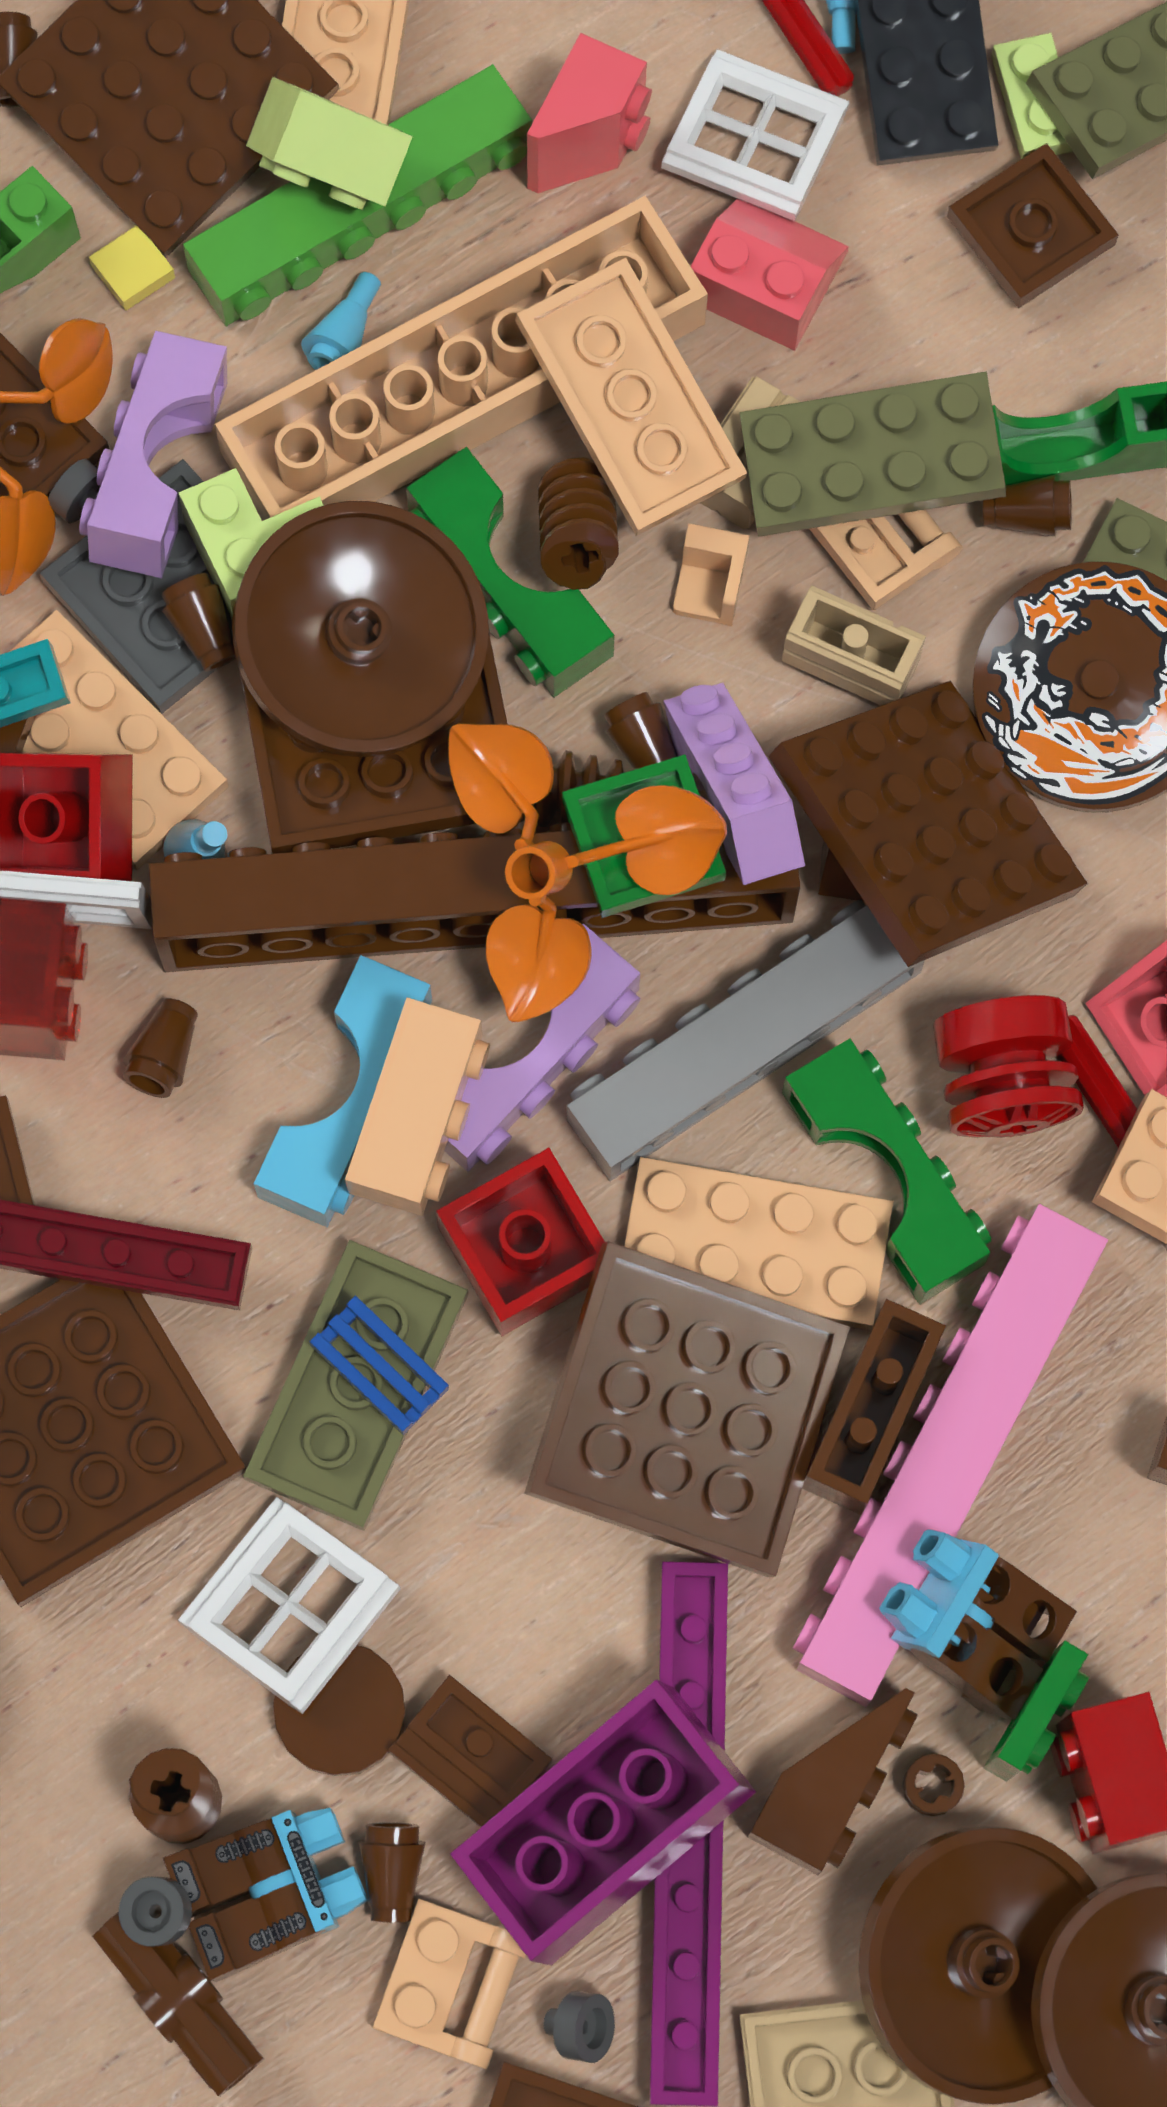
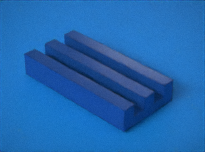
(340, 1326)

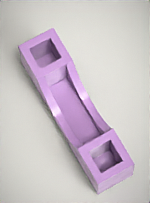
(173, 396)
(737, 780)
(524, 1086)

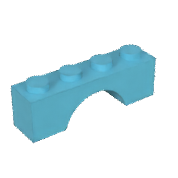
(311, 1161)

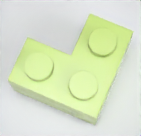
(322, 140)
(229, 528)

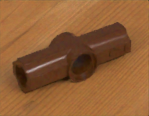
(182, 2006)

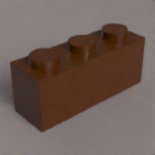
(873, 1407)

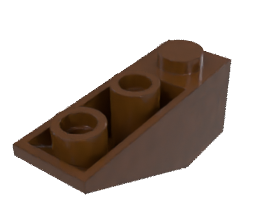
(818, 1794)

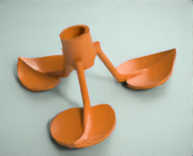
(75, 377)
(529, 952)

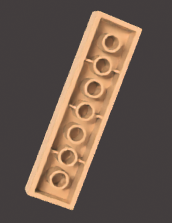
(442, 376)

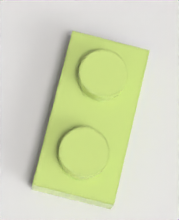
(1028, 119)

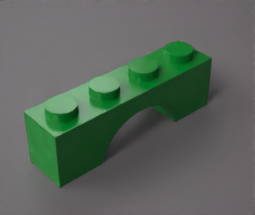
(1103, 439)
(554, 632)
(844, 1102)

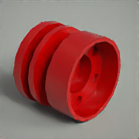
(1008, 1068)

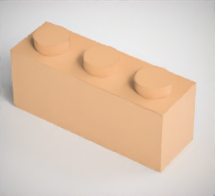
(417, 1107)

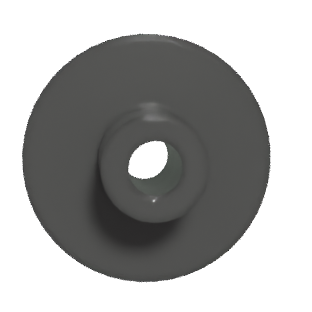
(73, 489)
(155, 1911)
(581, 2026)

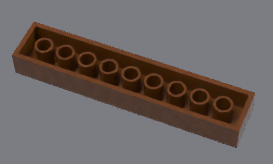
(402, 901)

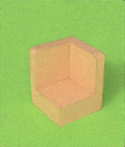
(710, 574)

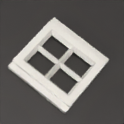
(735, 177)
(86, 898)
(334, 1638)

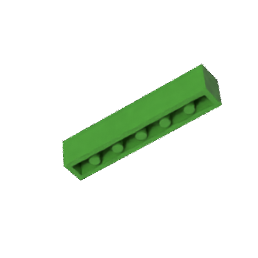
(301, 230)

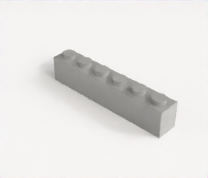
(737, 1041)

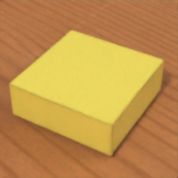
(132, 267)

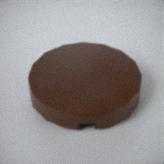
(349, 1719)

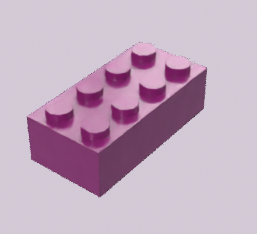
(602, 1823)

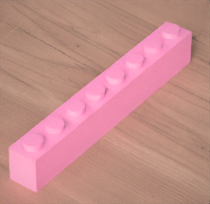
(955, 1447)

